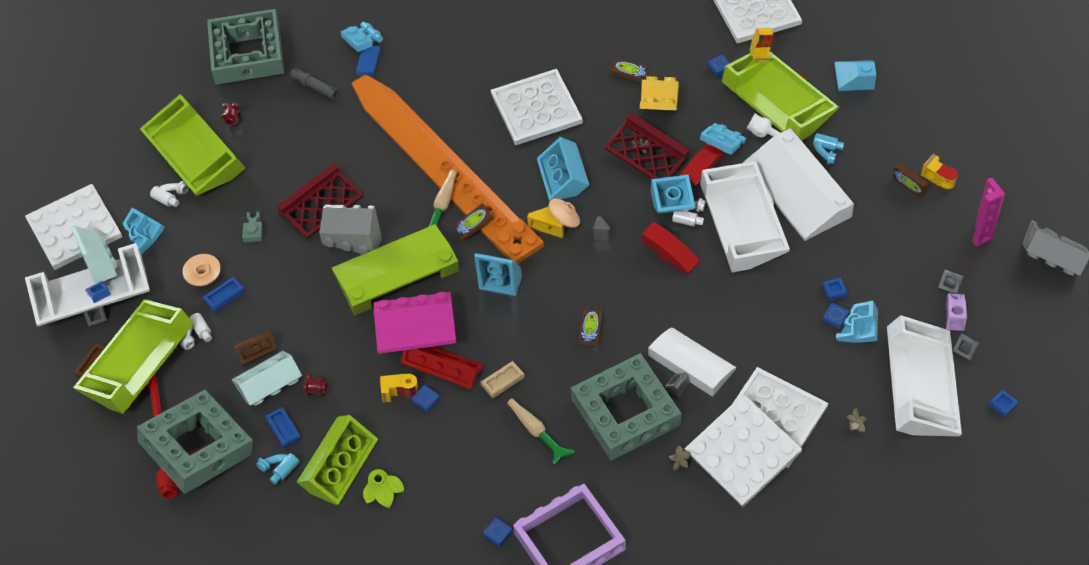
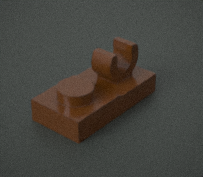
(255, 347)

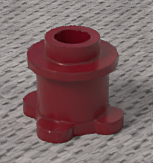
(231, 114)
(315, 385)

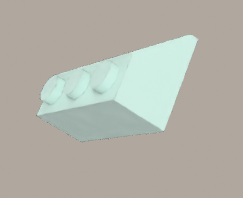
(96, 254)
(267, 378)

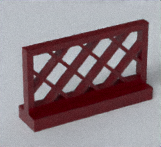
(658, 140)
(307, 193)

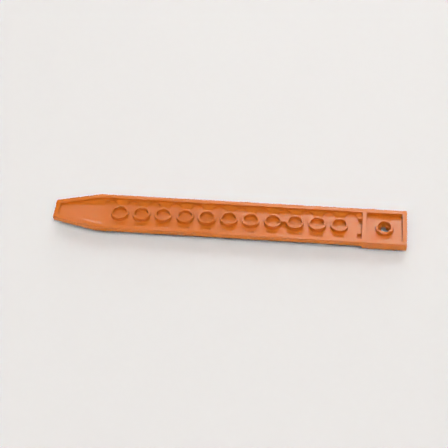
(436, 162)

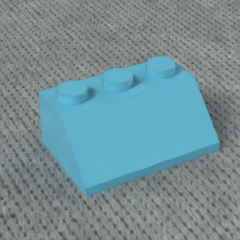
(562, 170)

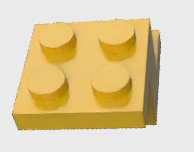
(659, 94)

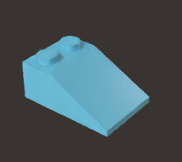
(497, 274)

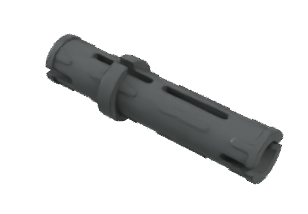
(309, 81)

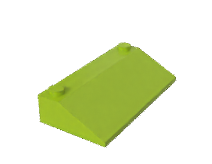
(779, 94)
(191, 147)
(394, 267)
(134, 355)

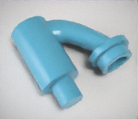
(822, 141)
(287, 465)

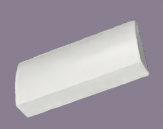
(686, 356)

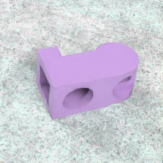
(956, 312)

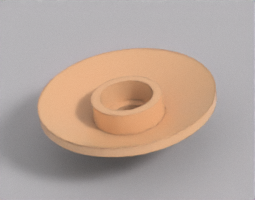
(564, 212)
(201, 264)

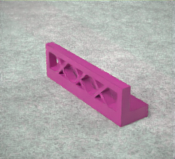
(988, 213)

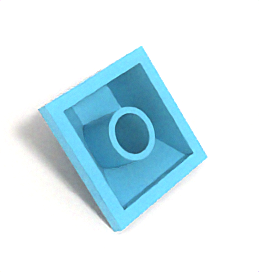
(855, 75)
(672, 194)

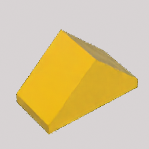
(545, 222)

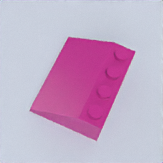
(414, 322)

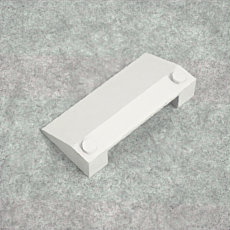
(801, 185)
(743, 215)
(67, 294)
(923, 379)

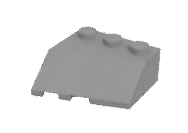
(350, 228)
(1055, 250)

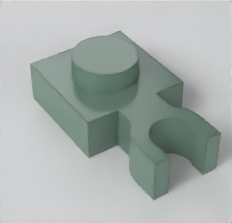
(253, 230)

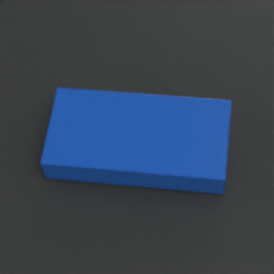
(368, 61)
(223, 294)
(283, 427)

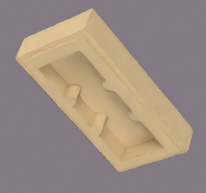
(502, 379)

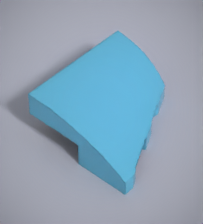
(142, 229)
(860, 324)

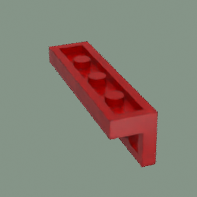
(443, 365)

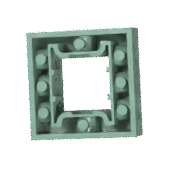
(241, 28)
(160, 435)
(622, 438)

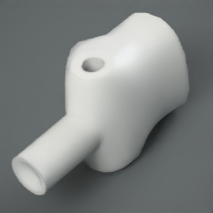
(761, 126)

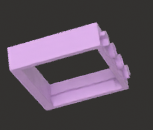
(541, 514)

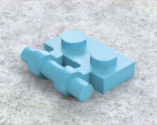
(361, 38)
(722, 138)

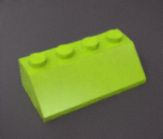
(337, 460)

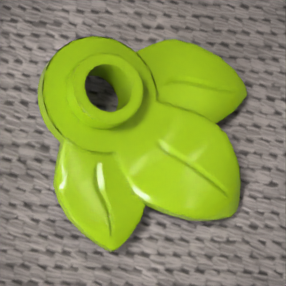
(383, 490)

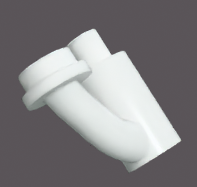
(168, 199)
(689, 218)
(200, 328)

